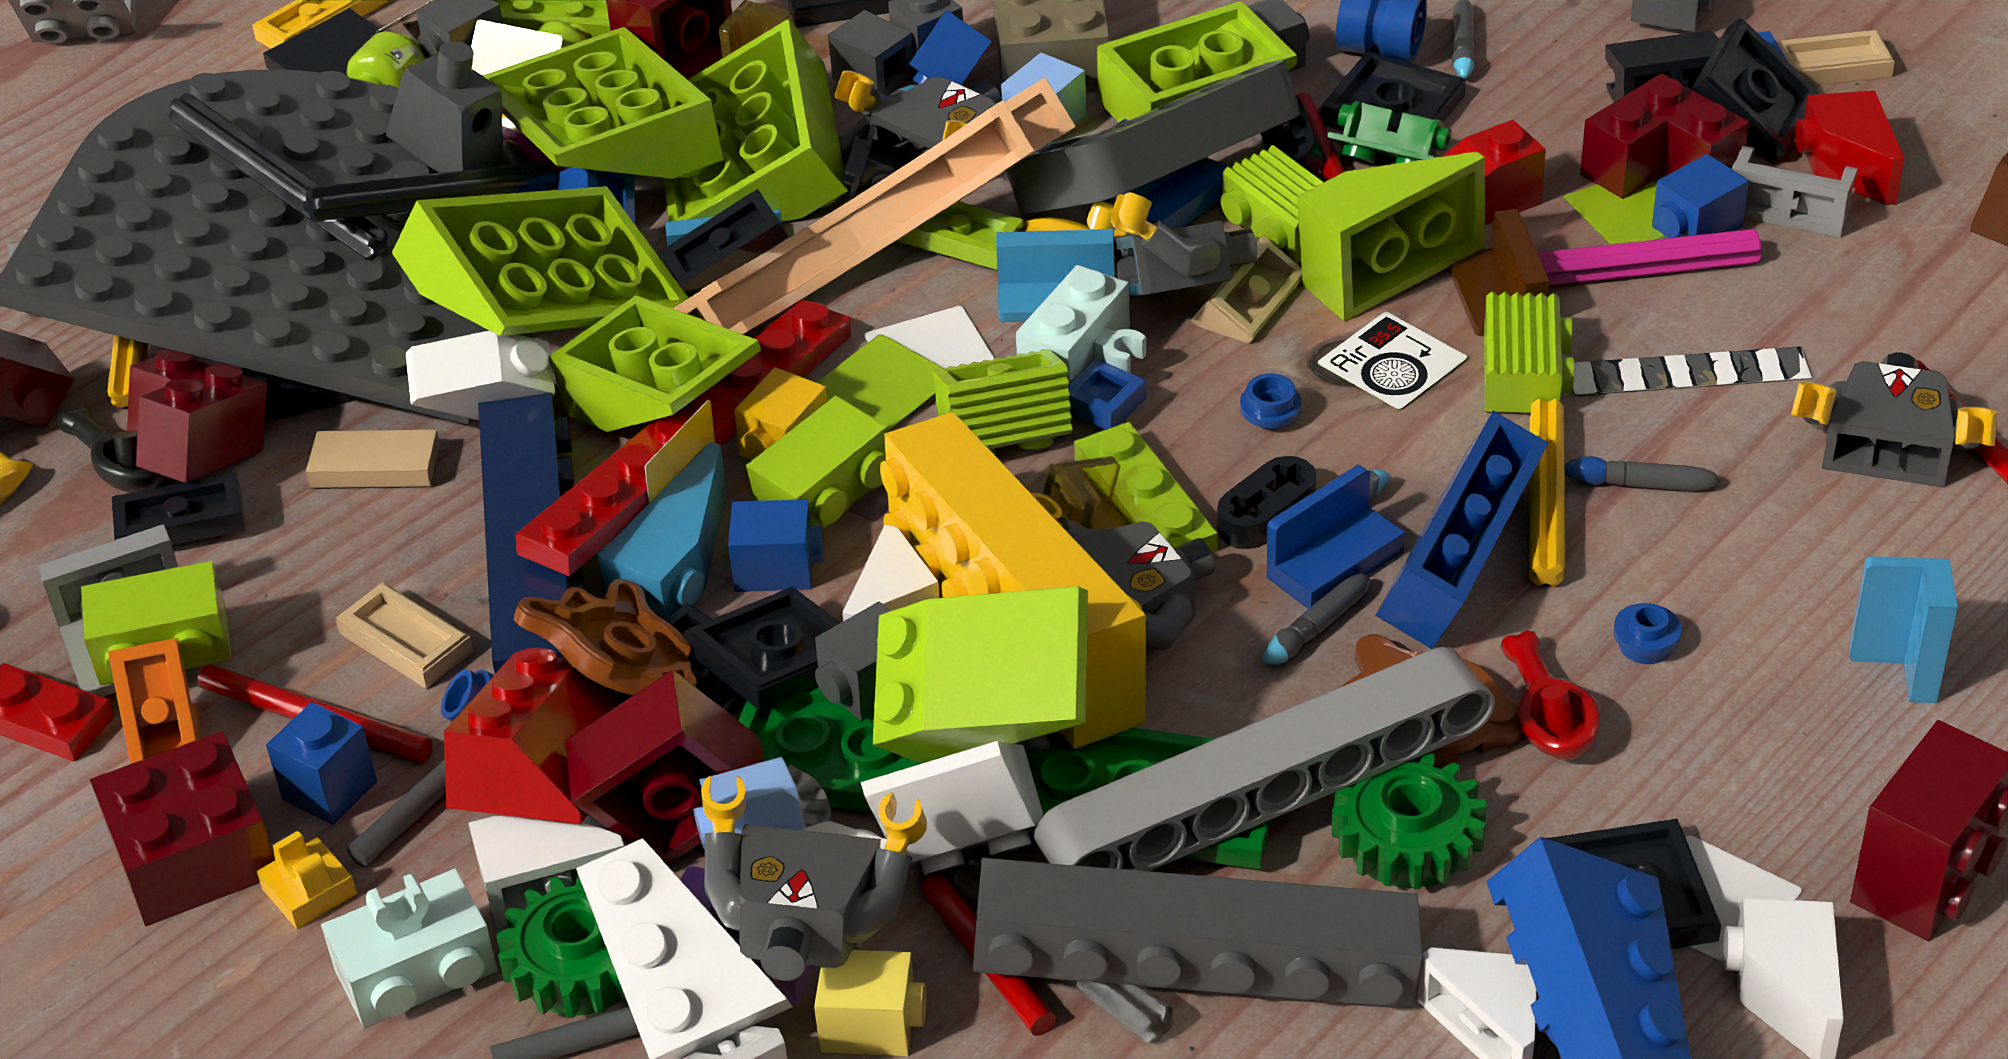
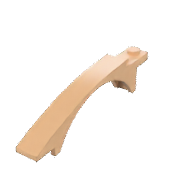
(884, 211)

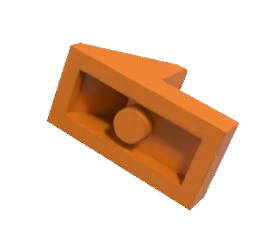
(154, 698)

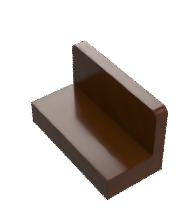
(1506, 267)

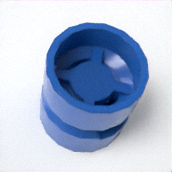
(1389, 24)

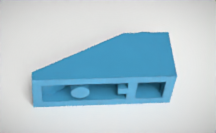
(672, 538)

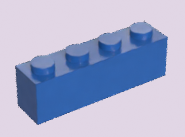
(1462, 530)

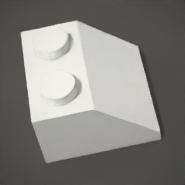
(967, 803)

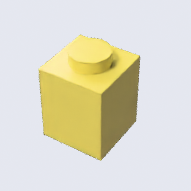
(869, 1004)

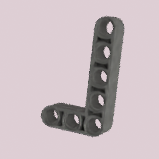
(1155, 142)

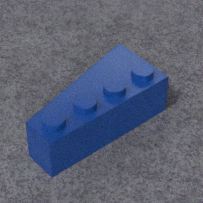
(1594, 953)

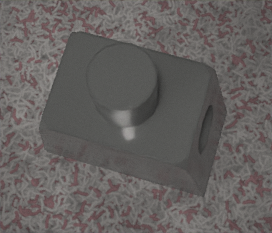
(448, 112)

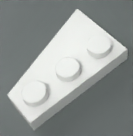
(673, 956)

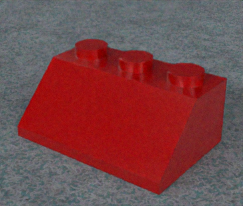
(510, 740)

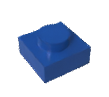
(1105, 394)

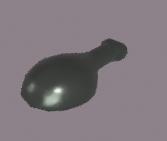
(111, 454)

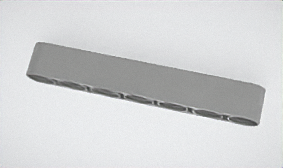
(1269, 766)

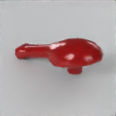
(1552, 712)

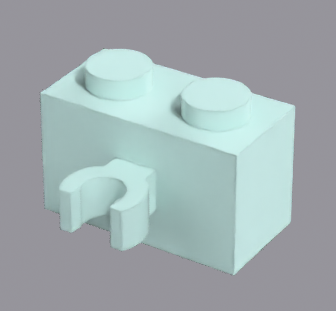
(1083, 322)
(409, 946)

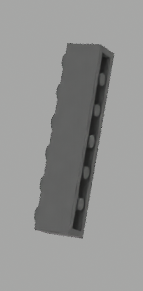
(1197, 933)

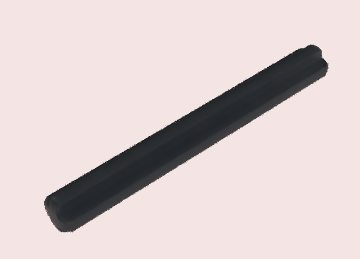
(270, 171)
(401, 193)

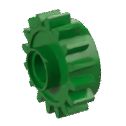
(1410, 824)
(558, 953)

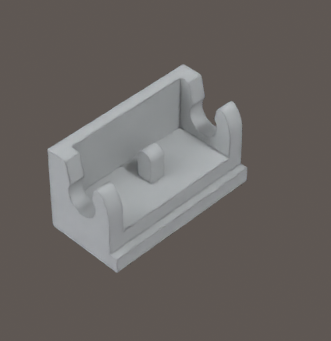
(1795, 197)

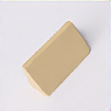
(1251, 296)

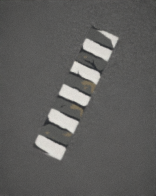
(1690, 370)

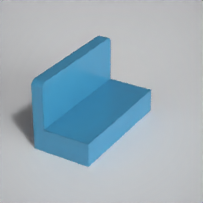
(1038, 261)
(1906, 618)

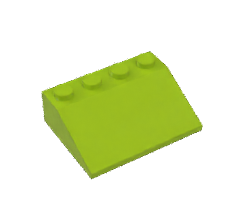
(611, 109)
(771, 129)
(532, 259)

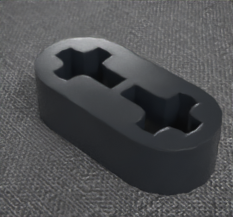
(1299, 136)
(1260, 497)

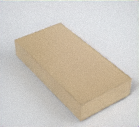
(1839, 57)
(373, 458)
(404, 635)

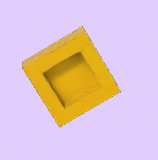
(305, 879)

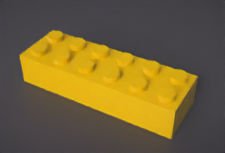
(993, 536)

